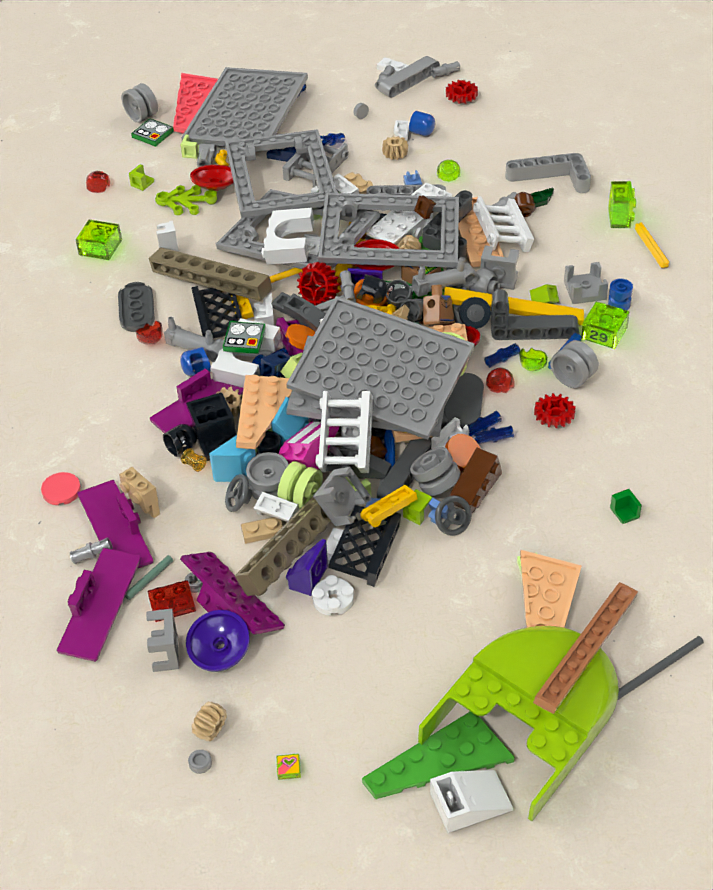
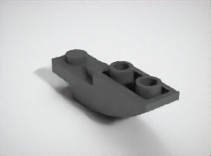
(299, 309)
(377, 467)

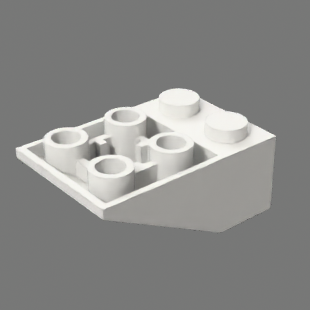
(468, 797)

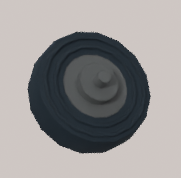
(475, 312)

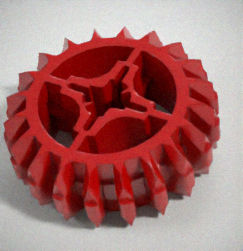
(318, 274)

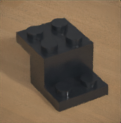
(211, 422)

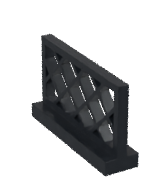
(203, 310)
(379, 554)

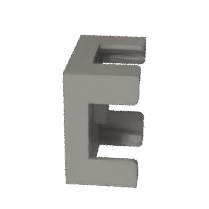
(502, 266)
(585, 287)
(338, 497)
(164, 640)

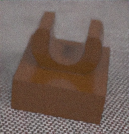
(424, 207)

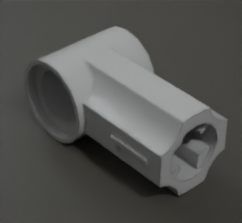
(206, 154)

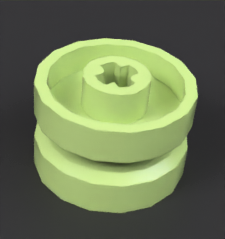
(299, 483)

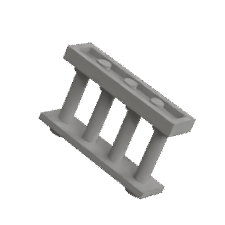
(298, 161)

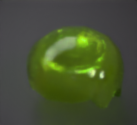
(448, 170)
(533, 359)

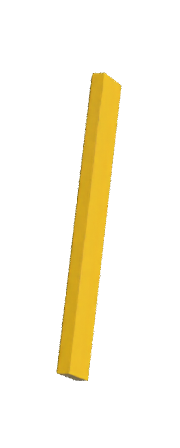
(517, 306)

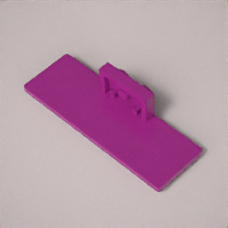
(193, 388)
(114, 518)
(224, 592)
(97, 603)

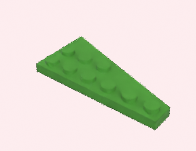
(460, 746)

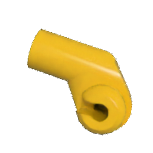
(221, 158)

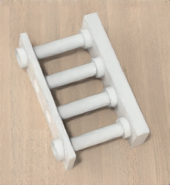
(512, 216)
(362, 441)

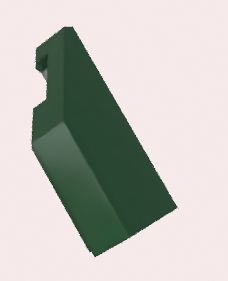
(542, 197)

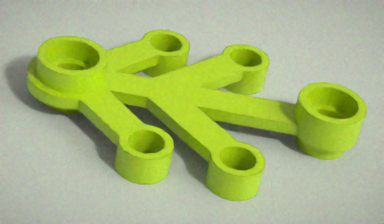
(164, 198)

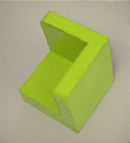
(139, 179)
(545, 294)
(415, 510)

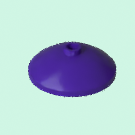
(213, 630)

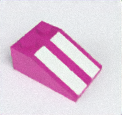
(305, 444)

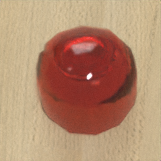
(97, 181)
(150, 334)
(500, 380)

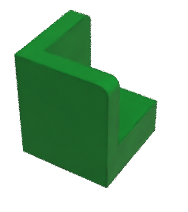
(625, 506)

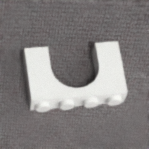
(282, 223)
(232, 370)

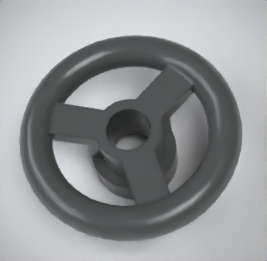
(241, 493)
(462, 517)

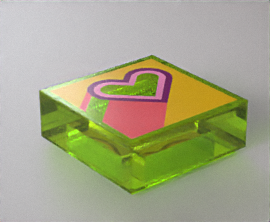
(288, 766)

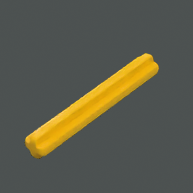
(651, 245)

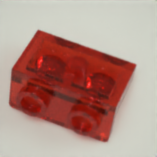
(174, 597)

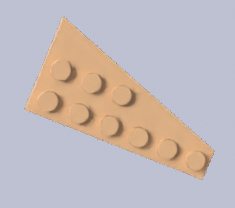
(259, 406)
(547, 589)

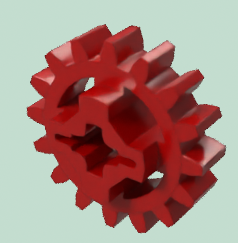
(461, 91)
(556, 410)

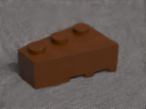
(477, 478)

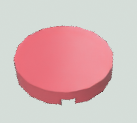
(60, 488)

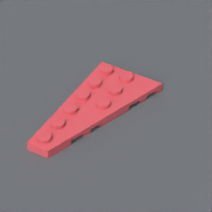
(191, 96)

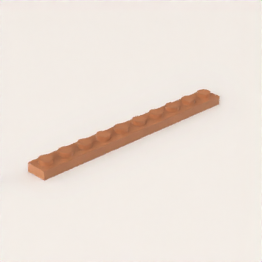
(585, 648)

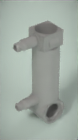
(458, 276)
(179, 337)

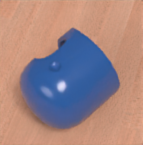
(421, 123)
(194, 360)

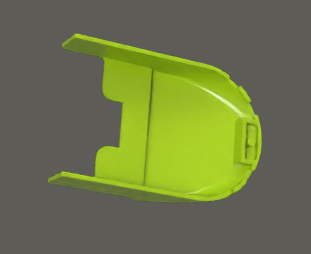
(512, 674)

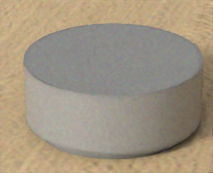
(361, 110)
(199, 761)

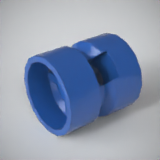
(620, 293)

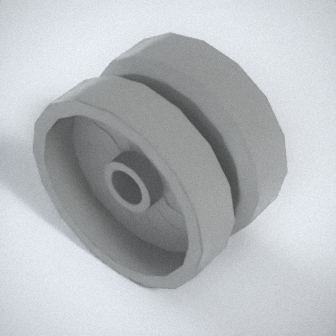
(139, 102)
(574, 364)
(435, 471)
(265, 473)

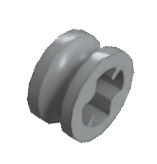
(194, 588)

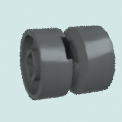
(416, 309)

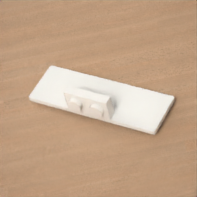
(402, 223)

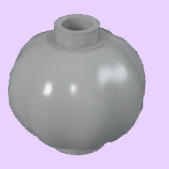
(486, 282)

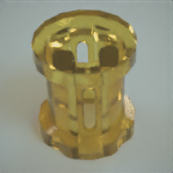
(194, 460)

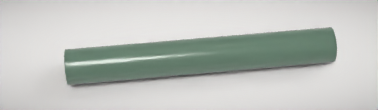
(148, 577)

